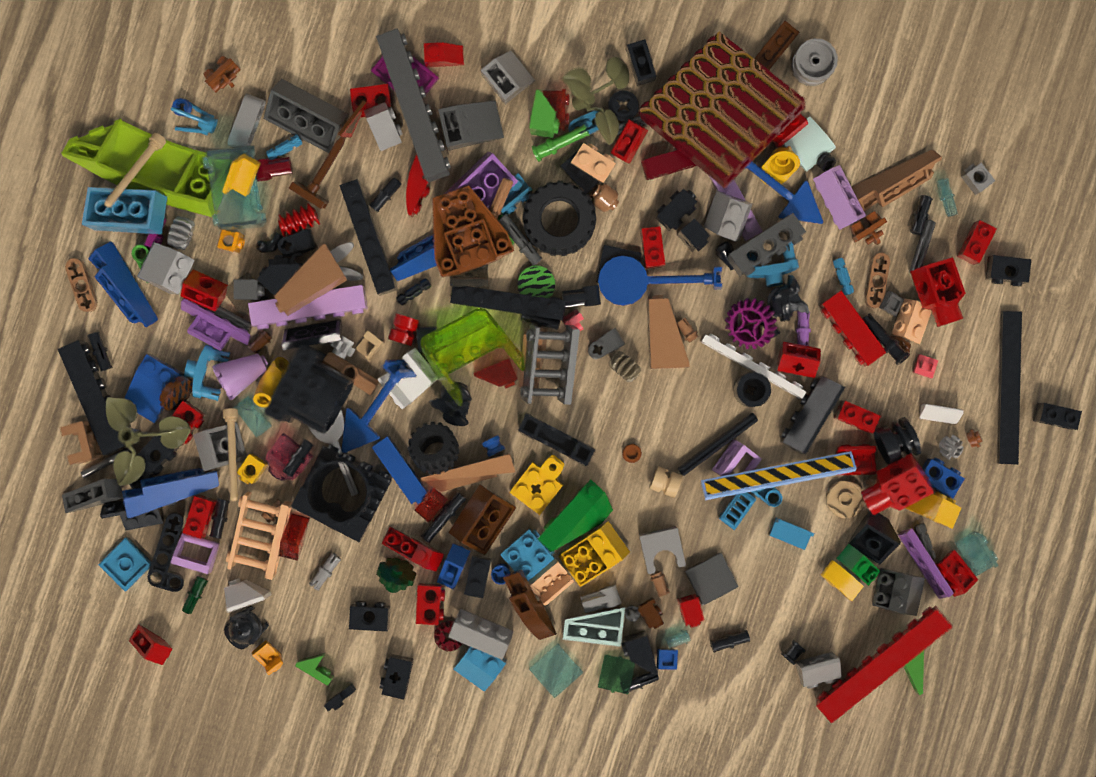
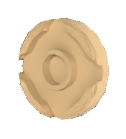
(845, 499)

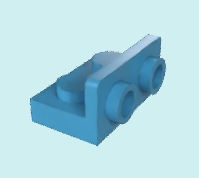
(518, 193)

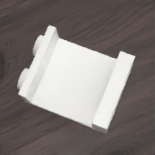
(410, 388)

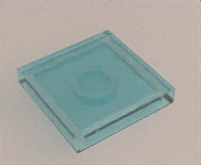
(556, 670)

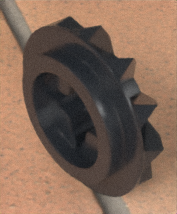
(623, 96)

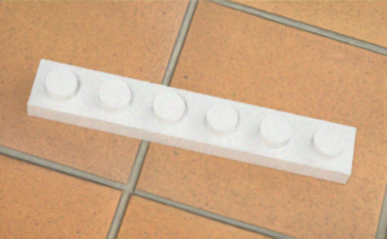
(746, 361)

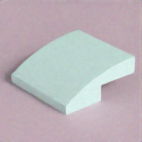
(810, 144)

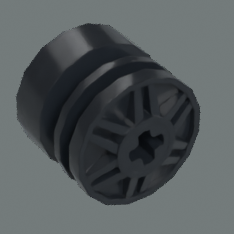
(894, 442)

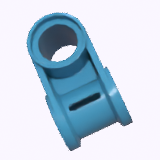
(764, 493)

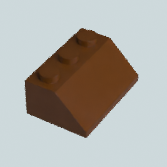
(482, 520)

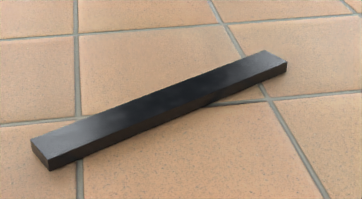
(1009, 387)

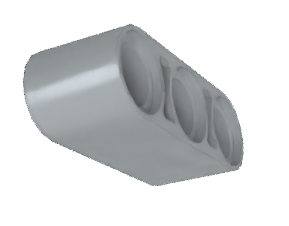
(246, 121)

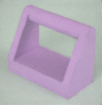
(732, 457)
(194, 564)

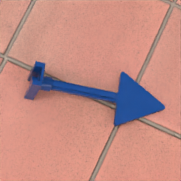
(800, 203)
(356, 429)

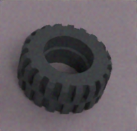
(559, 192)

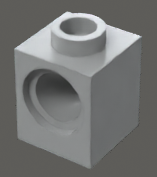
(986, 178)

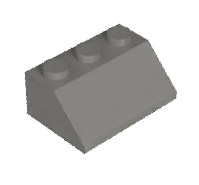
(481, 634)

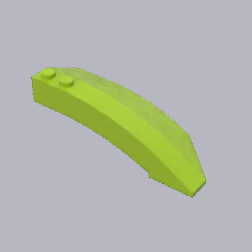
(170, 170)

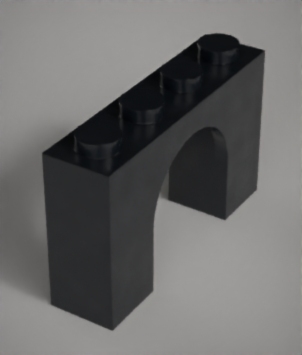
(556, 439)

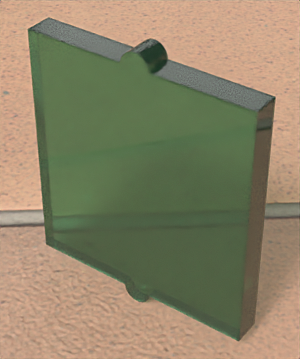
(616, 674)

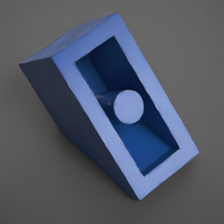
(453, 566)

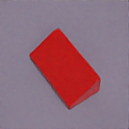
(629, 141)

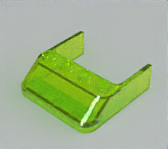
(464, 342)

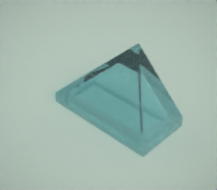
(253, 416)

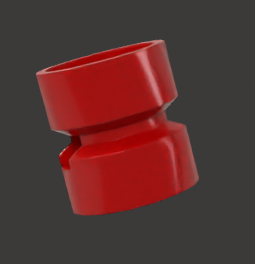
(403, 329)

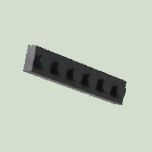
(508, 302)

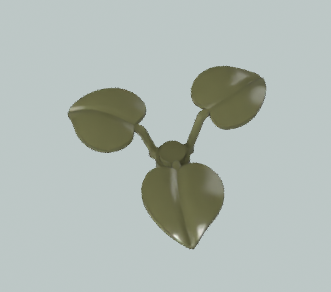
(579, 83)
(120, 414)

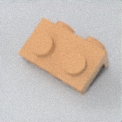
(593, 162)
(911, 321)
(550, 582)

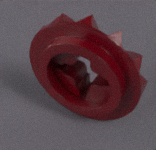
(439, 637)

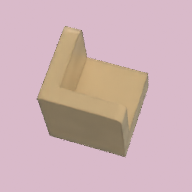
(369, 345)

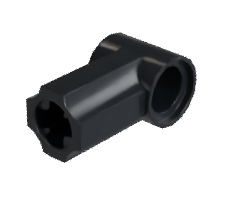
(586, 296)

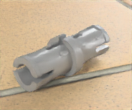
(325, 571)

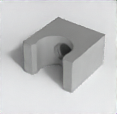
(661, 540)

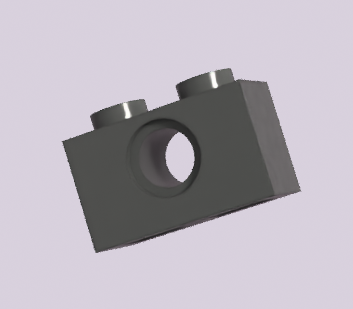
(248, 290)

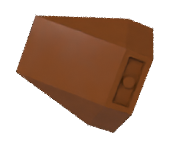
(466, 233)

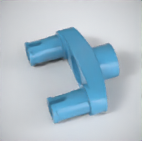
(774, 272)
(198, 369)

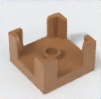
(88, 442)

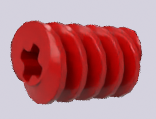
(298, 219)

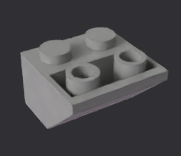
(507, 76)

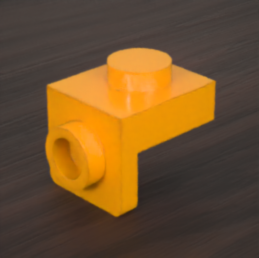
(268, 657)

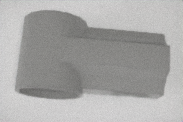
(606, 597)

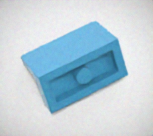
(790, 533)

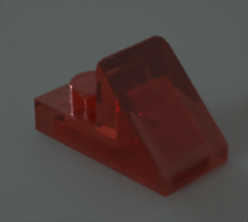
(431, 505)

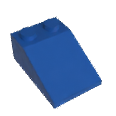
(148, 384)

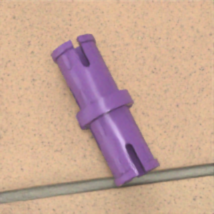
(803, 328)

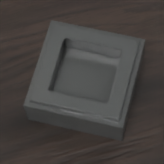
(891, 303)

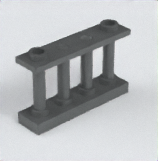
(565, 373)

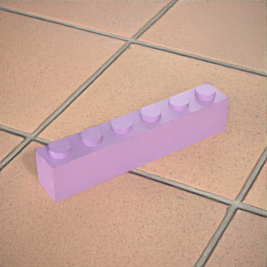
(334, 303)

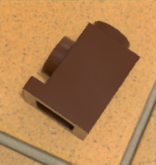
(650, 613)

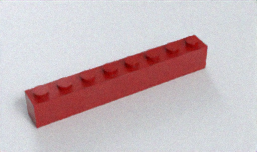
(883, 664)

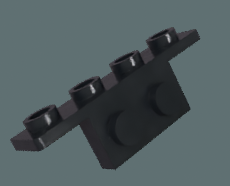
(143, 520)

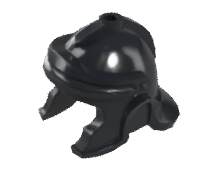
(786, 300)
(451, 410)
(248, 624)

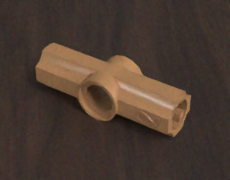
(361, 379)

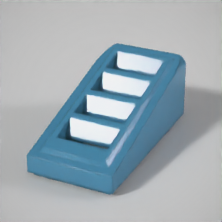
(727, 510)

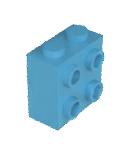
(527, 554)

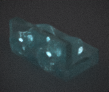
(976, 553)

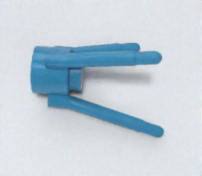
(207, 123)

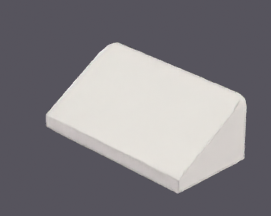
(940, 413)

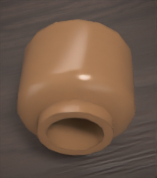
(604, 197)

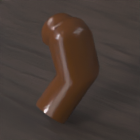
(903, 343)

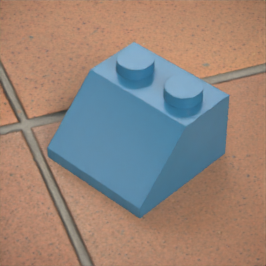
(479, 667)

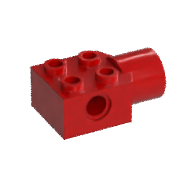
(940, 290)
(898, 486)

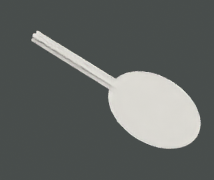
(332, 436)

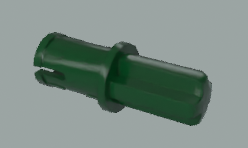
(194, 594)

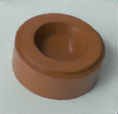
(631, 453)

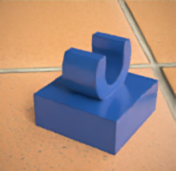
(667, 659)

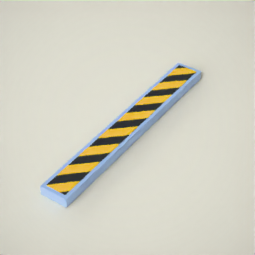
(778, 475)

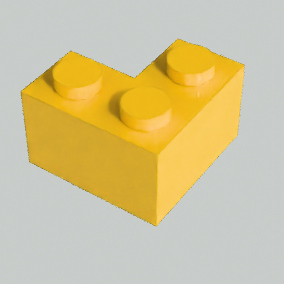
(937, 508)

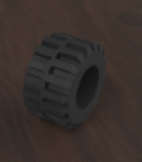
(423, 438)

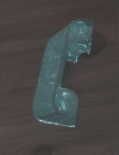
(233, 208)

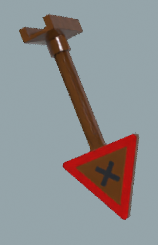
(310, 192)

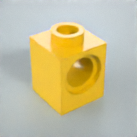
(259, 465)

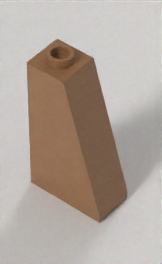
(310, 282)
(665, 342)

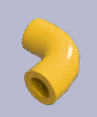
(270, 381)

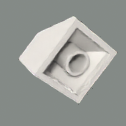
(243, 593)

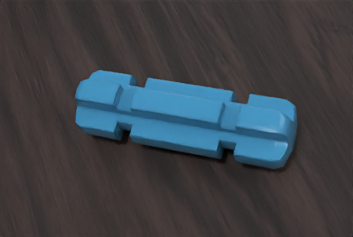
(284, 147)
(843, 276)

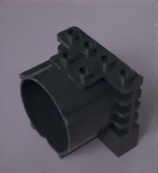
(310, 391)
(312, 503)

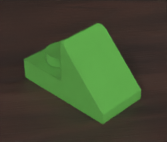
(310, 666)

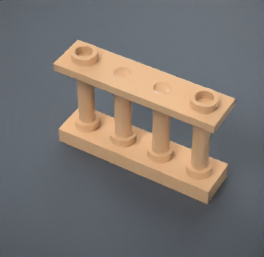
(277, 530)

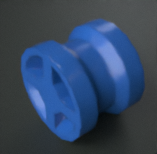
(493, 446)

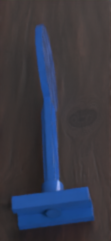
(626, 280)

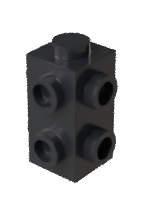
(682, 204)

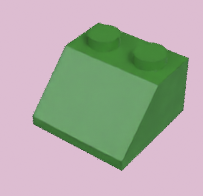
(543, 118)

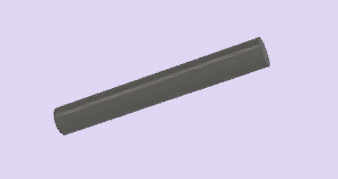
(102, 464)

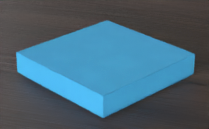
(125, 564)

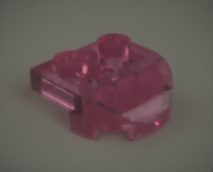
(280, 456)

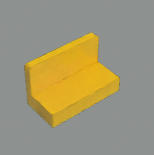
(241, 175)

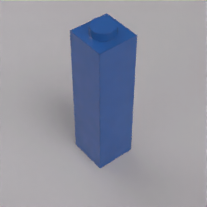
(400, 470)

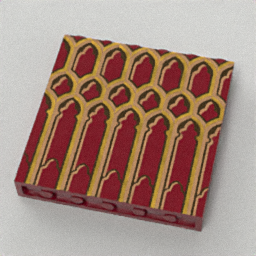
(722, 109)

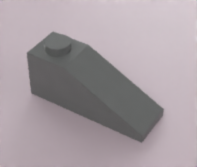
(92, 495)

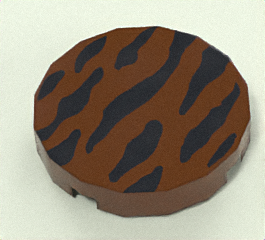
(175, 393)

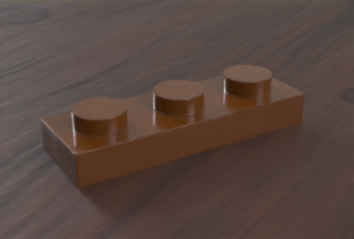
(777, 45)

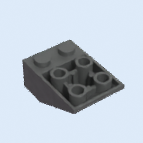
(470, 124)

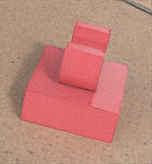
(573, 318)
(925, 366)

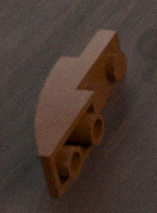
(527, 607)

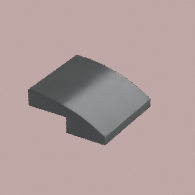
(711, 579)

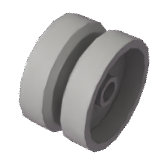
(825, 62)

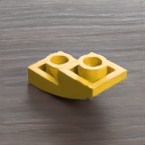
(842, 580)

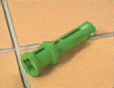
(551, 146)

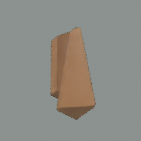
(896, 181)
(470, 473)

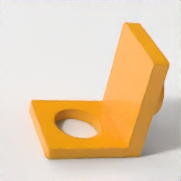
(238, 241)

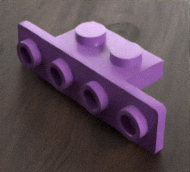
(211, 328)

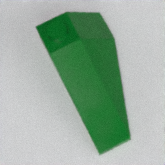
(579, 516)

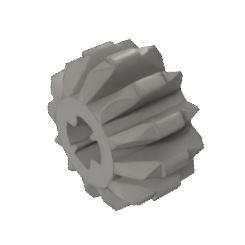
(181, 232)

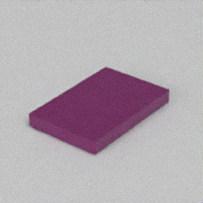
(427, 77)

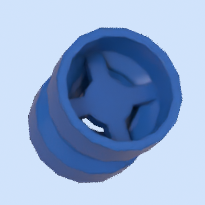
(498, 573)

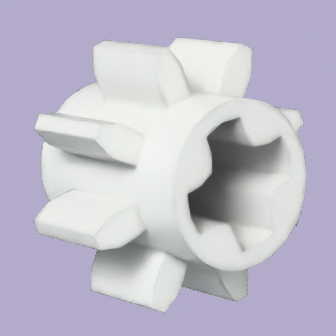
(343, 347)

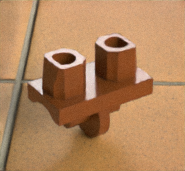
(223, 75)
(860, 232)

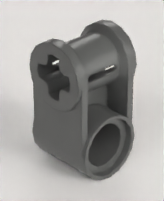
(608, 342)

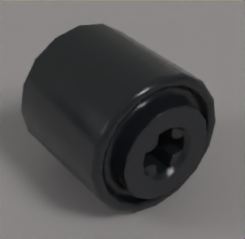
(761, 393)

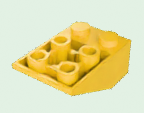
(594, 554)

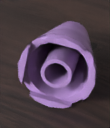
(239, 373)

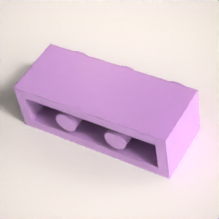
(839, 197)

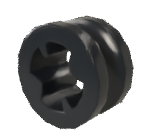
(826, 161)

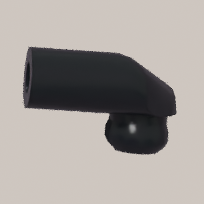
(269, 246)

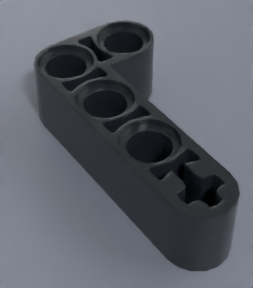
(169, 550)

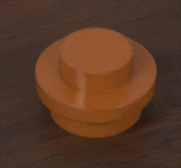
(974, 438)

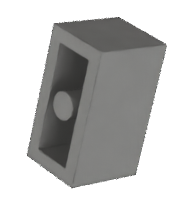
(383, 127)

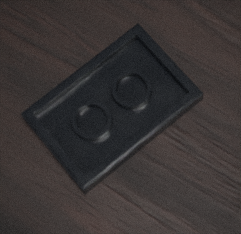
(312, 334)

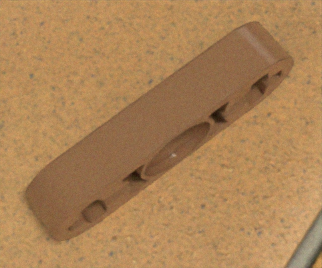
(73, 281)
(879, 295)

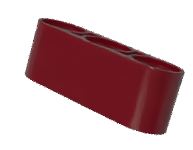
(665, 164)

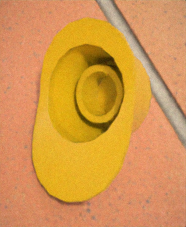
(781, 164)

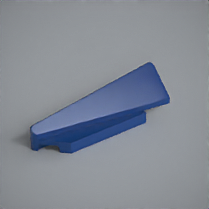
(415, 259)
(121, 285)

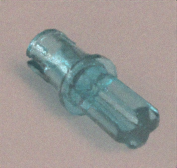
(947, 197)

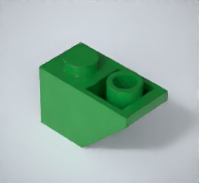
(858, 564)

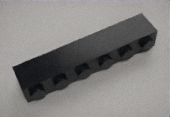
(368, 237)
(91, 393)

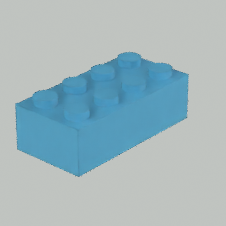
(132, 212)

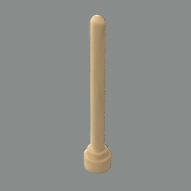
(156, 142)
(230, 417)

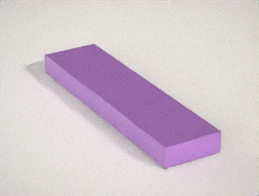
(925, 563)

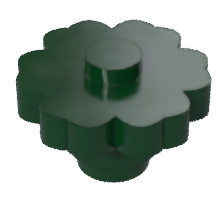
(396, 574)

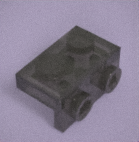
(476, 277)

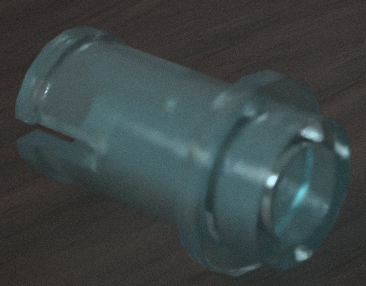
(678, 639)

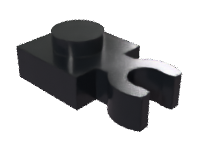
(336, 701)

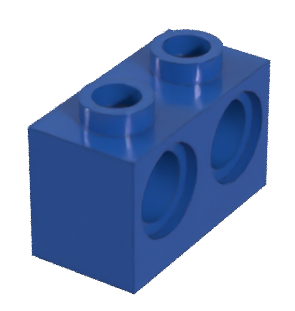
(939, 480)

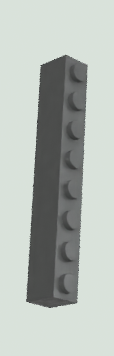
(413, 106)

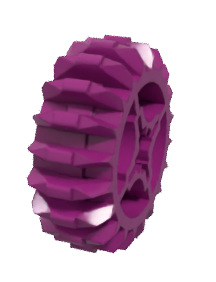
(755, 337)

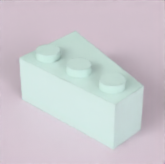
(597, 628)

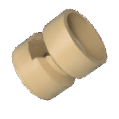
(666, 482)

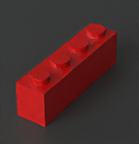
(852, 328)

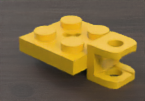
(545, 477)

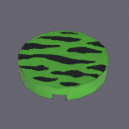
(536, 282)

